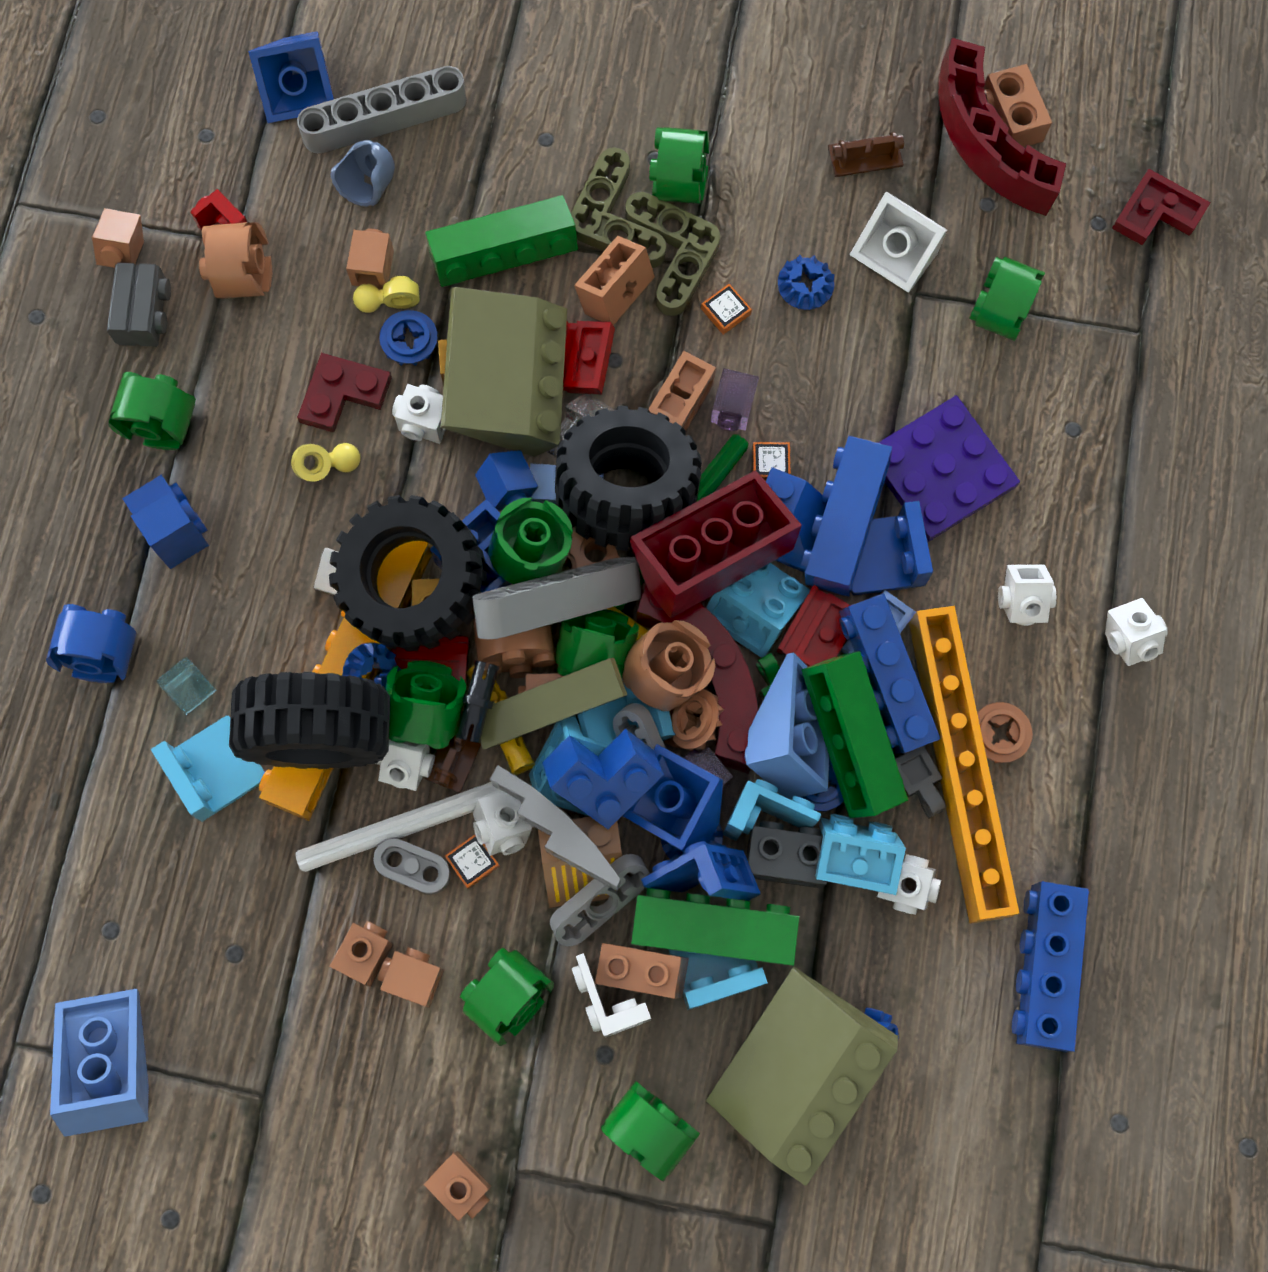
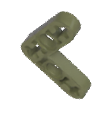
(601, 220)
(688, 248)

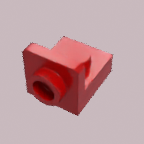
(217, 210)

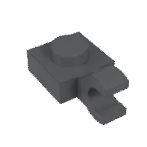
(919, 777)

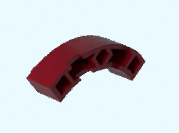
(983, 137)
(730, 681)

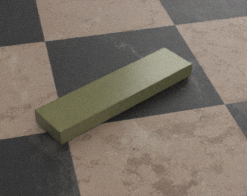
(552, 702)

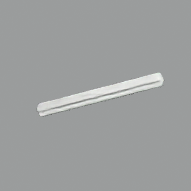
(393, 827)

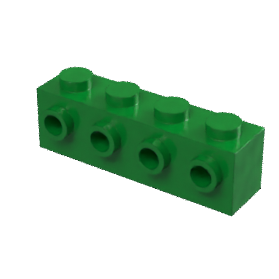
(502, 240)
(855, 735)
(715, 929)

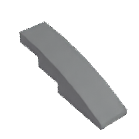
(566, 838)

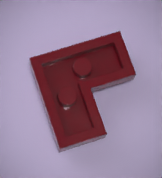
(1163, 200)
(339, 381)

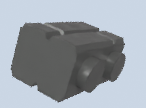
(138, 304)

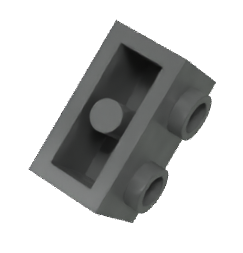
(784, 854)

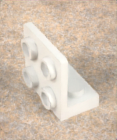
(626, 1014)

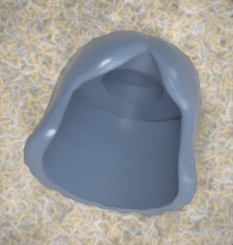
(368, 159)

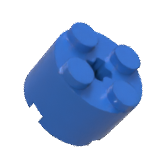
(92, 644)

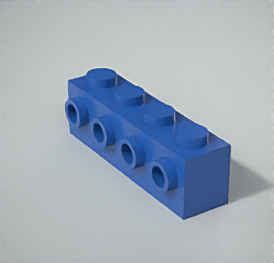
(847, 516)
(890, 672)
(1051, 966)

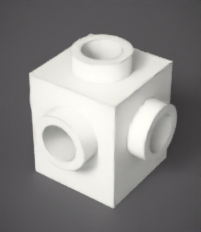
(419, 413)
(1027, 594)
(1135, 632)
(406, 764)
(499, 824)
(926, 890)

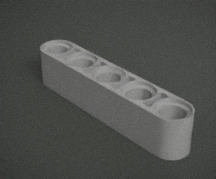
(365, 107)
(556, 597)

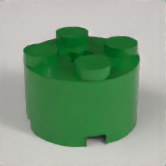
(681, 165)
(1009, 297)
(152, 410)
(530, 540)
(594, 639)
(424, 704)
(506, 995)
(649, 1131)

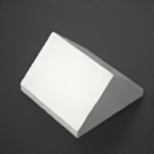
(898, 242)

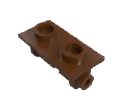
(866, 154)
(454, 763)

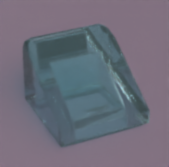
(186, 685)

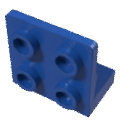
(895, 554)
(718, 869)

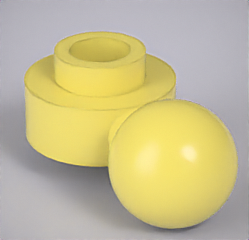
(396, 293)
(344, 458)

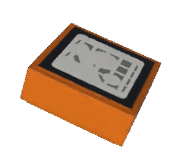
(726, 309)
(770, 455)
(471, 861)

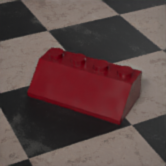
(714, 543)

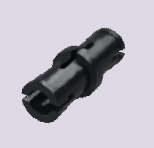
(477, 701)

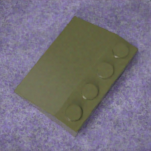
(504, 369)
(802, 1074)

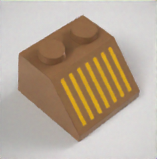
(564, 880)

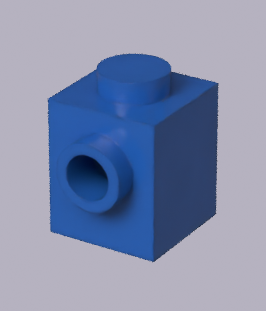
(506, 478)

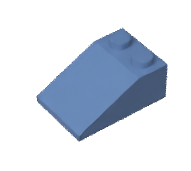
(786, 736)
(99, 1063)

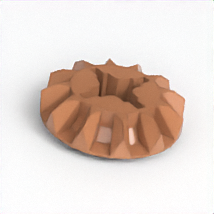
(684, 723)
(1018, 732)

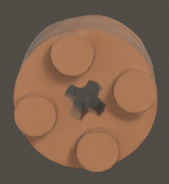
(236, 260)
(517, 652)
(669, 665)

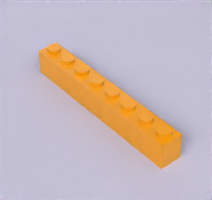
(964, 766)
(300, 789)

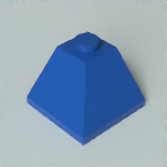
(291, 75)
(804, 504)
(681, 804)

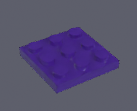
(946, 467)

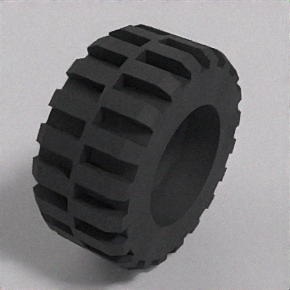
(632, 442)
(369, 544)
(309, 720)

